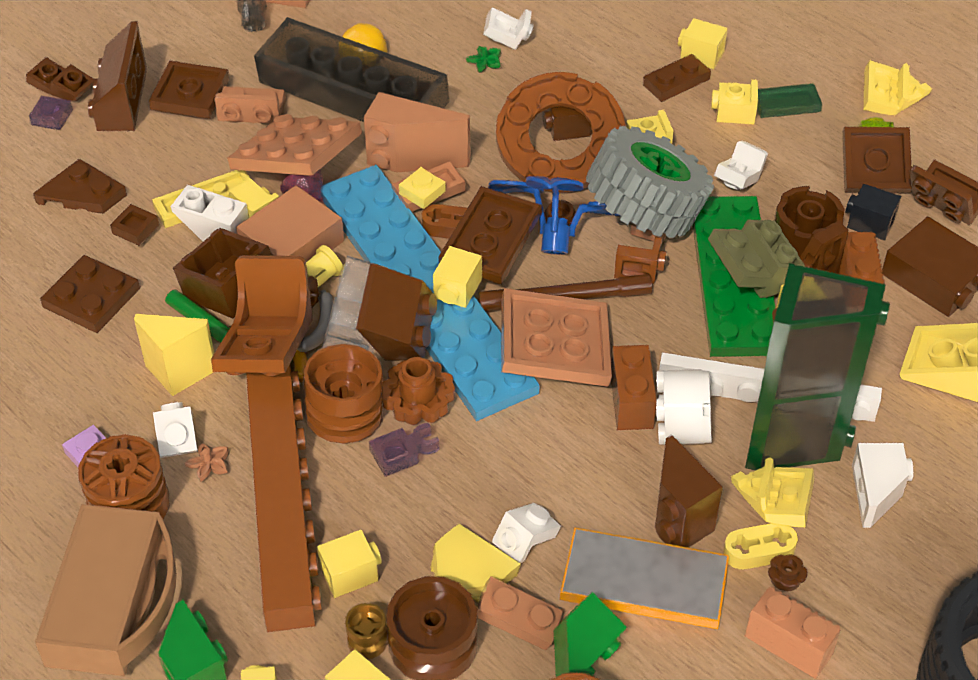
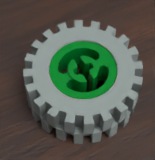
(649, 181)

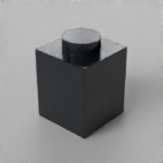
(873, 211)

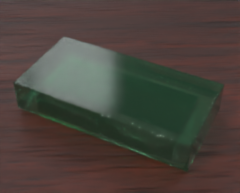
(788, 100)

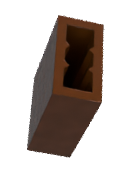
(934, 266)

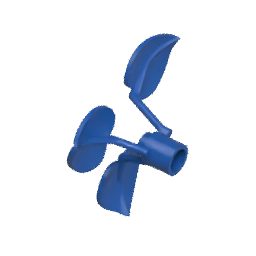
(556, 231)

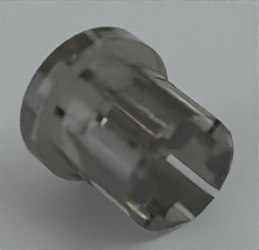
(251, 12)

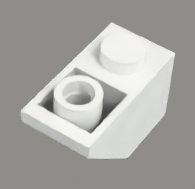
(208, 211)

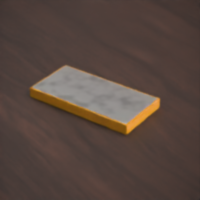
(646, 577)

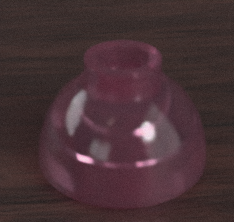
(310, 184)

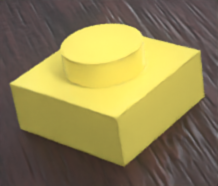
(422, 188)

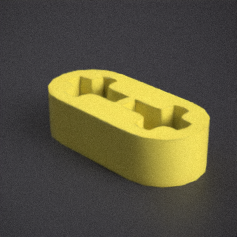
(759, 545)

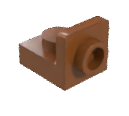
(639, 260)

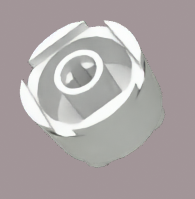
(684, 406)

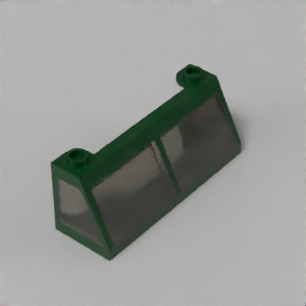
(814, 367)

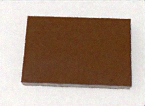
(496, 229)

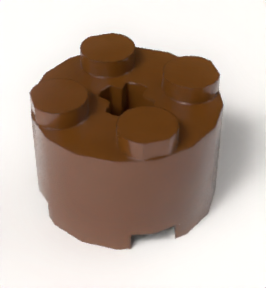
(806, 212)

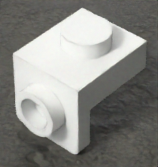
(507, 29)
(743, 167)
(175, 430)
(523, 529)

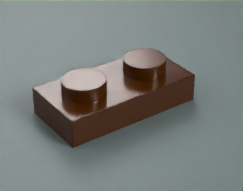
(676, 77)

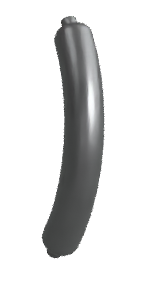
(317, 336)

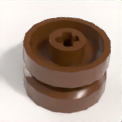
(432, 629)

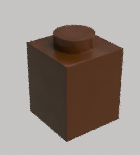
(565, 123)

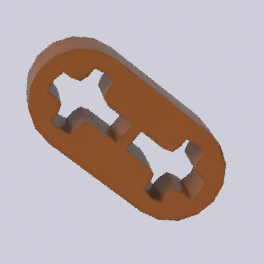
(448, 219)

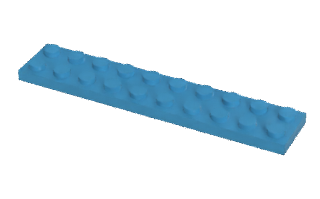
(461, 337)

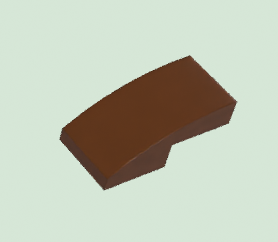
(58, 81)

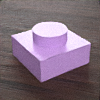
(79, 444)

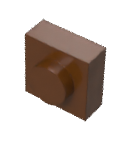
(134, 224)

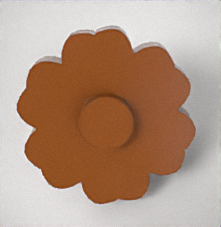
(417, 391)

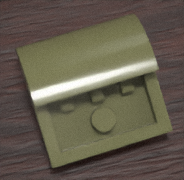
(756, 255)

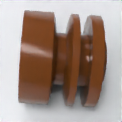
(343, 393)
(124, 474)

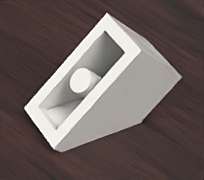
(879, 478)

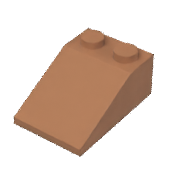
(413, 135)

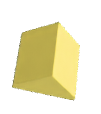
(175, 349)

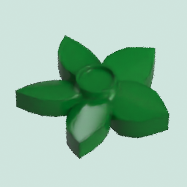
(486, 58)

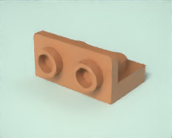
(249, 104)

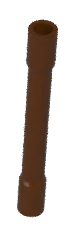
(622, 287)

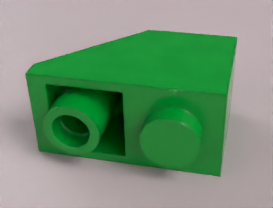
(585, 636)
(187, 650)

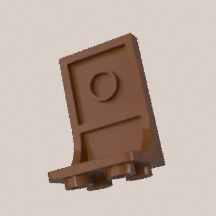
(269, 316)

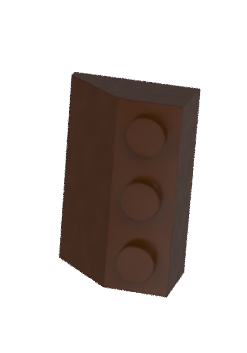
(119, 82)

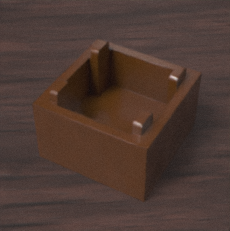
(210, 273)

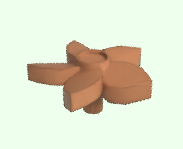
(209, 461)

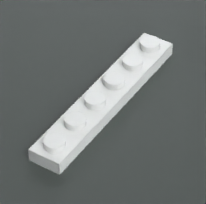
(745, 383)

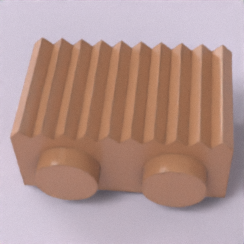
(792, 632)

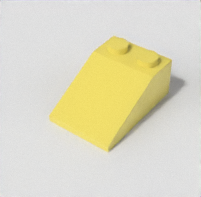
(944, 359)

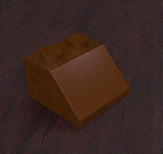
(396, 314)
(686, 498)

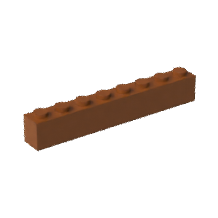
(282, 502)

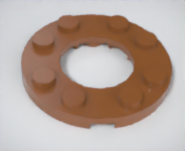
(551, 91)

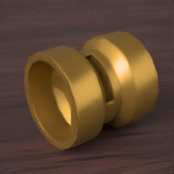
(366, 630)

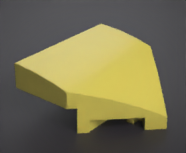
(891, 89)
(778, 493)
(471, 561)

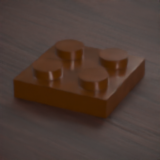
(188, 89)
(877, 158)
(90, 293)

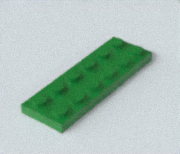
(734, 316)

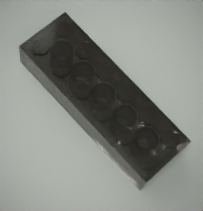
(342, 71)

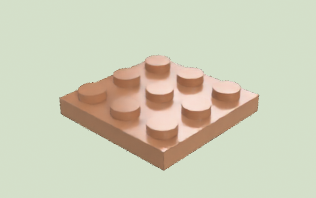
(295, 145)
(555, 337)

